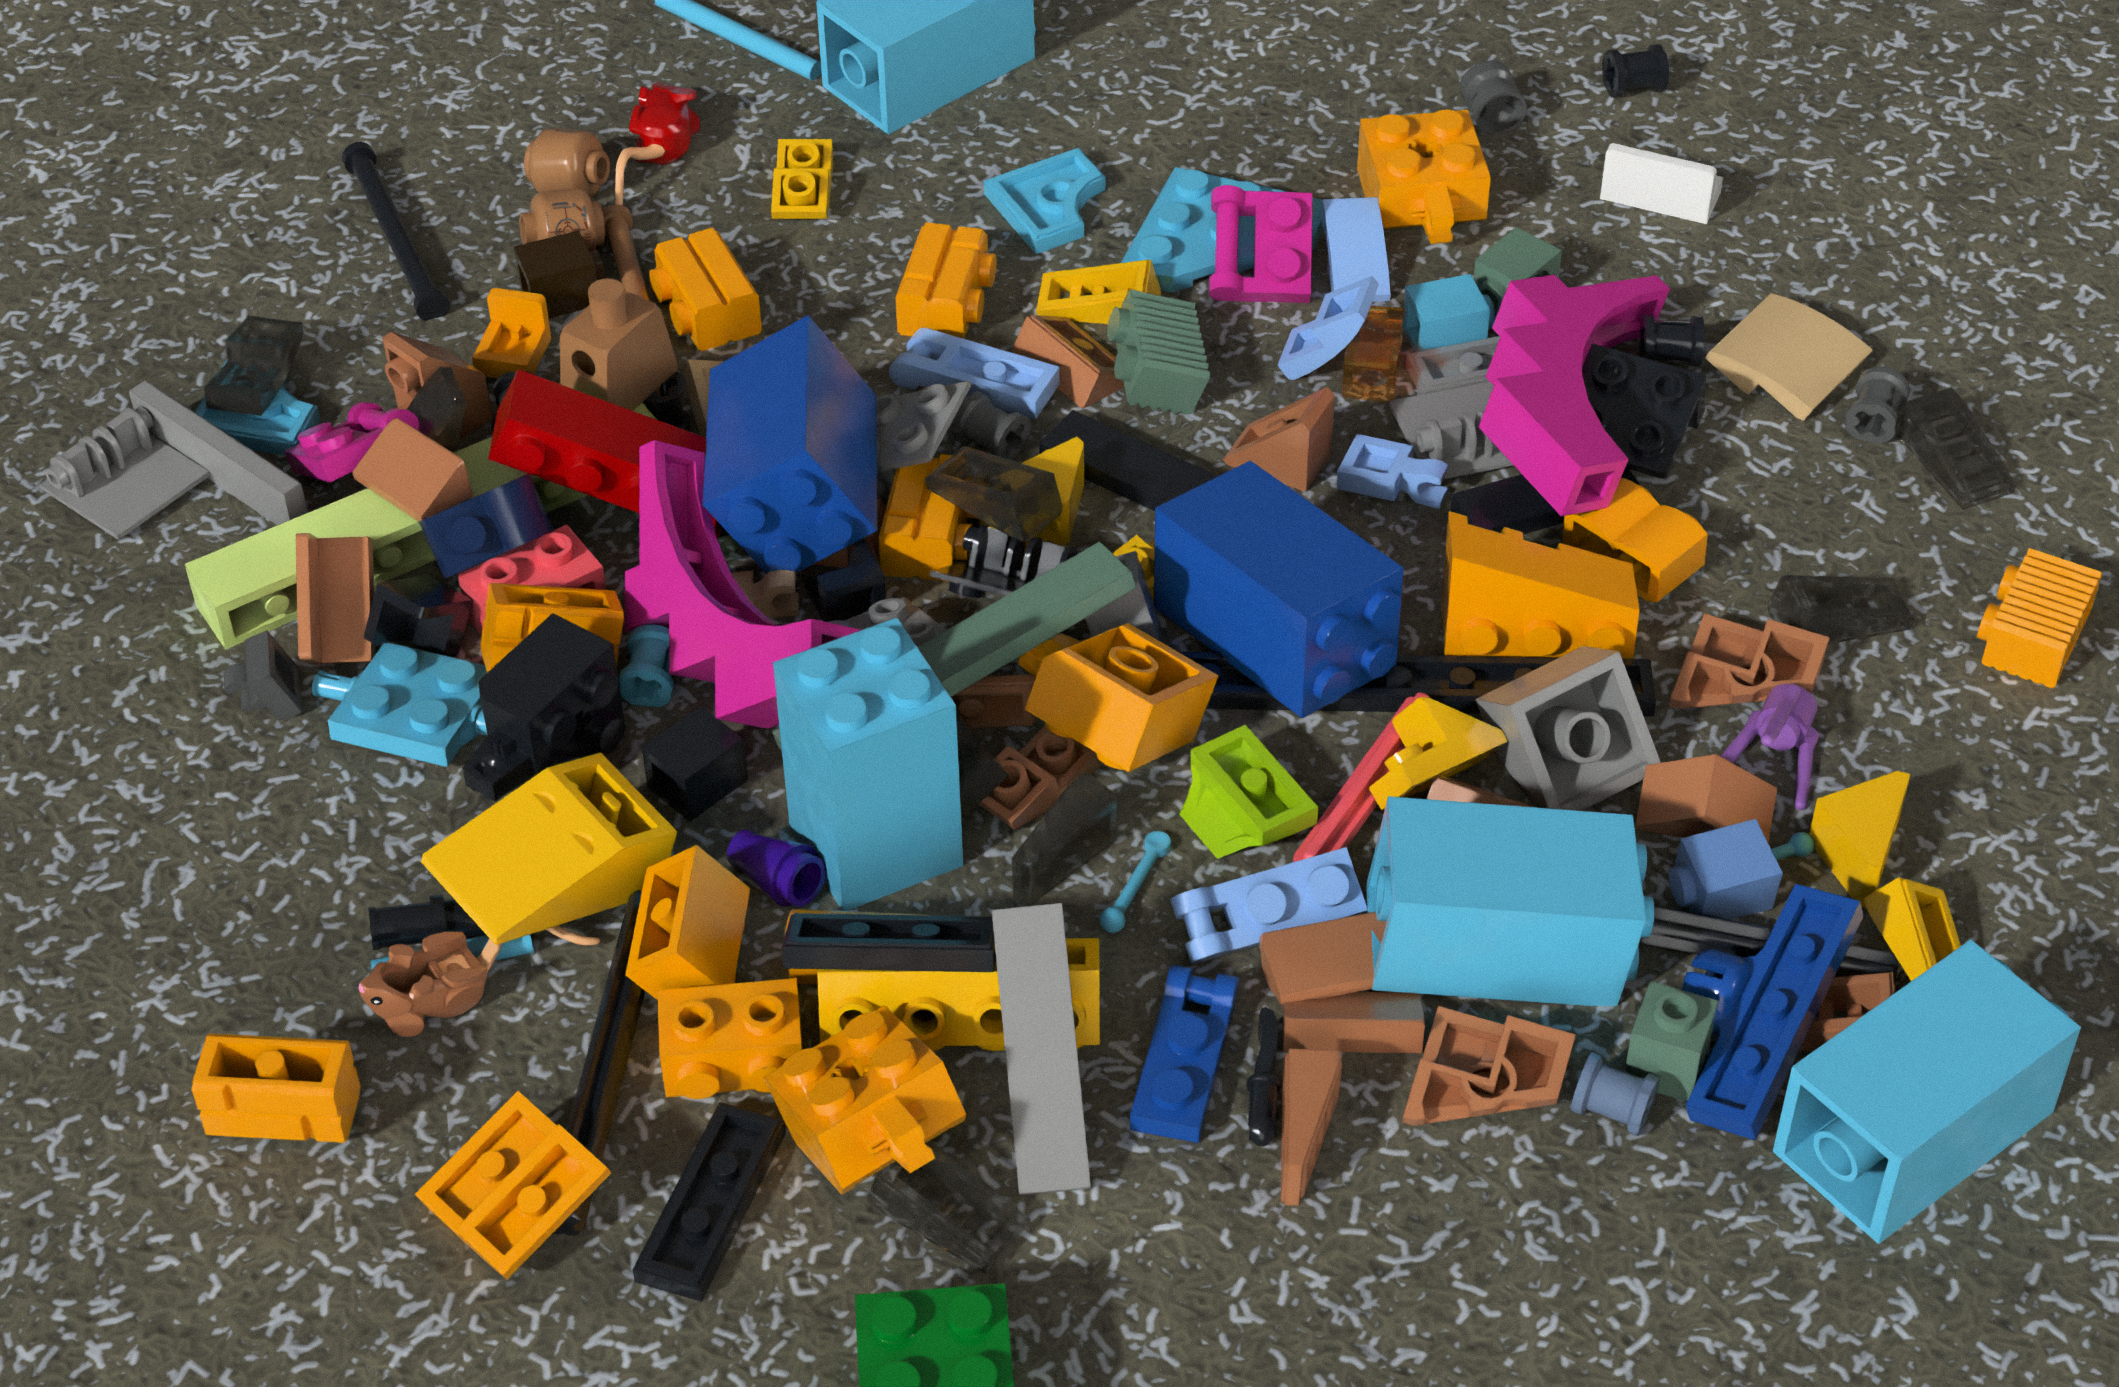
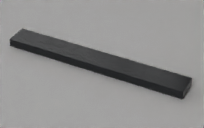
(1446, 679)

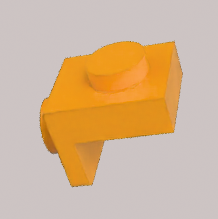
(515, 334)

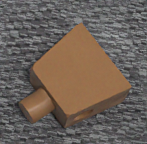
(616, 347)

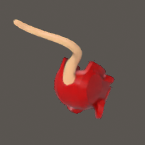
(663, 127)

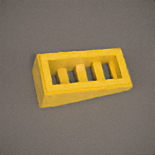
(1106, 283)
(1914, 923)

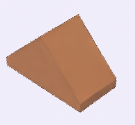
(1290, 441)
(1702, 796)

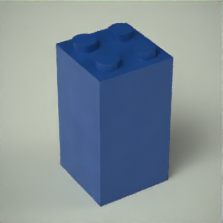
(791, 449)
(1277, 588)

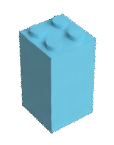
(918, 55)
(870, 762)
(1507, 902)
(1924, 1089)

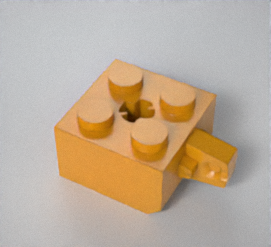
(1424, 171)
(1118, 694)
(866, 1099)

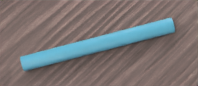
(744, 37)

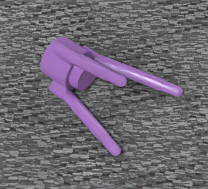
(1782, 725)

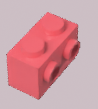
(550, 560)

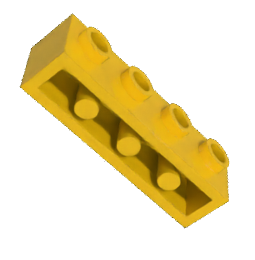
(952, 1005)

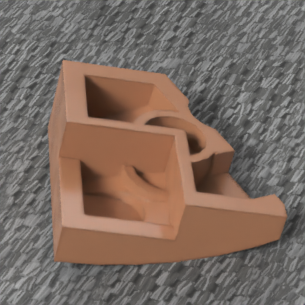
(1744, 664)
(1486, 1068)

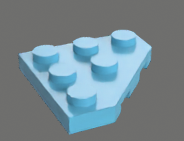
(1182, 230)

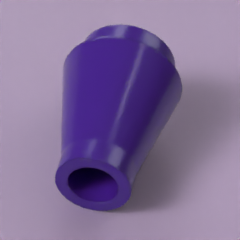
(780, 867)

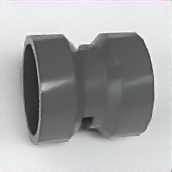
(1493, 97)

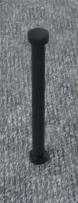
(429, 300)

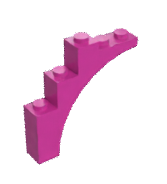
(1539, 394)
(690, 590)

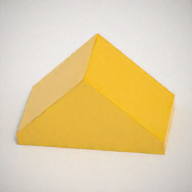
(1857, 830)

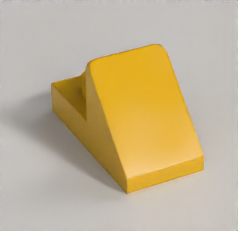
(1437, 745)

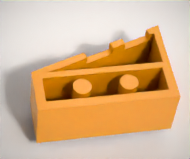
(1530, 598)

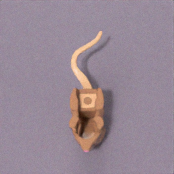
(436, 980)

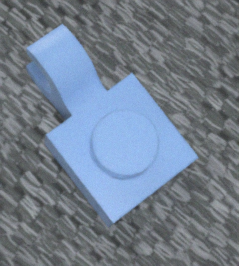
(1385, 467)

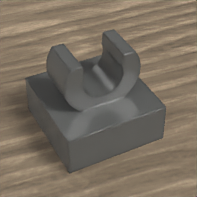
(268, 676)

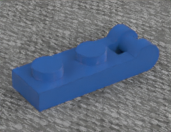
(1184, 1055)

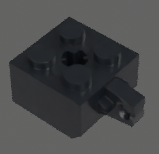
(546, 707)

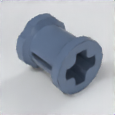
(1615, 1094)

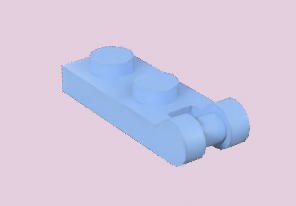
(1007, 378)
(1269, 901)

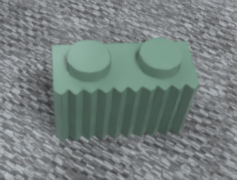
(1159, 352)

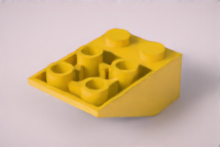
(553, 850)

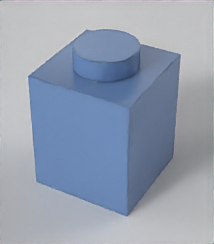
(1726, 872)

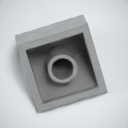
(1572, 730)

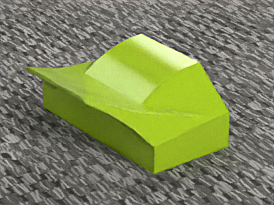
(1243, 795)

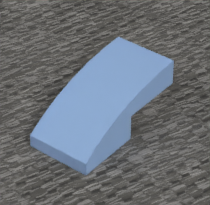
(1355, 243)
(1332, 330)

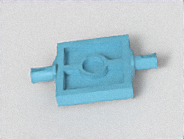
(407, 704)

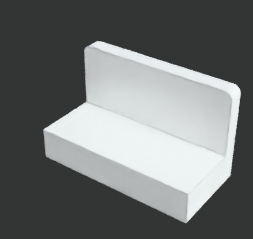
(1660, 183)

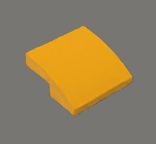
(512, 1184)

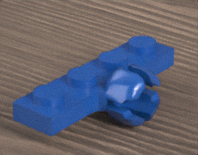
(1767, 1007)

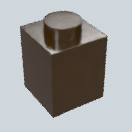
(560, 271)

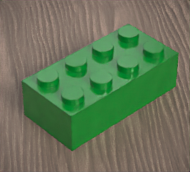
(934, 1338)

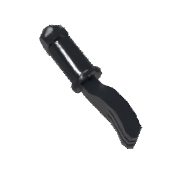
(1263, 1084)

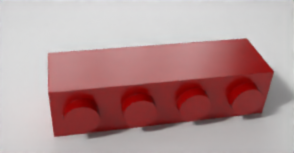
(578, 439)

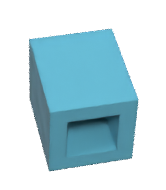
(1446, 313)

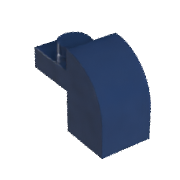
(486, 526)

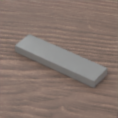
(228, 461)
(1041, 1049)

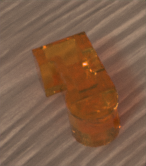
(1375, 348)

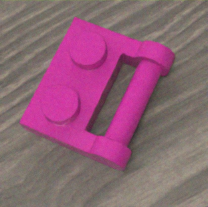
(1280, 246)
(336, 451)

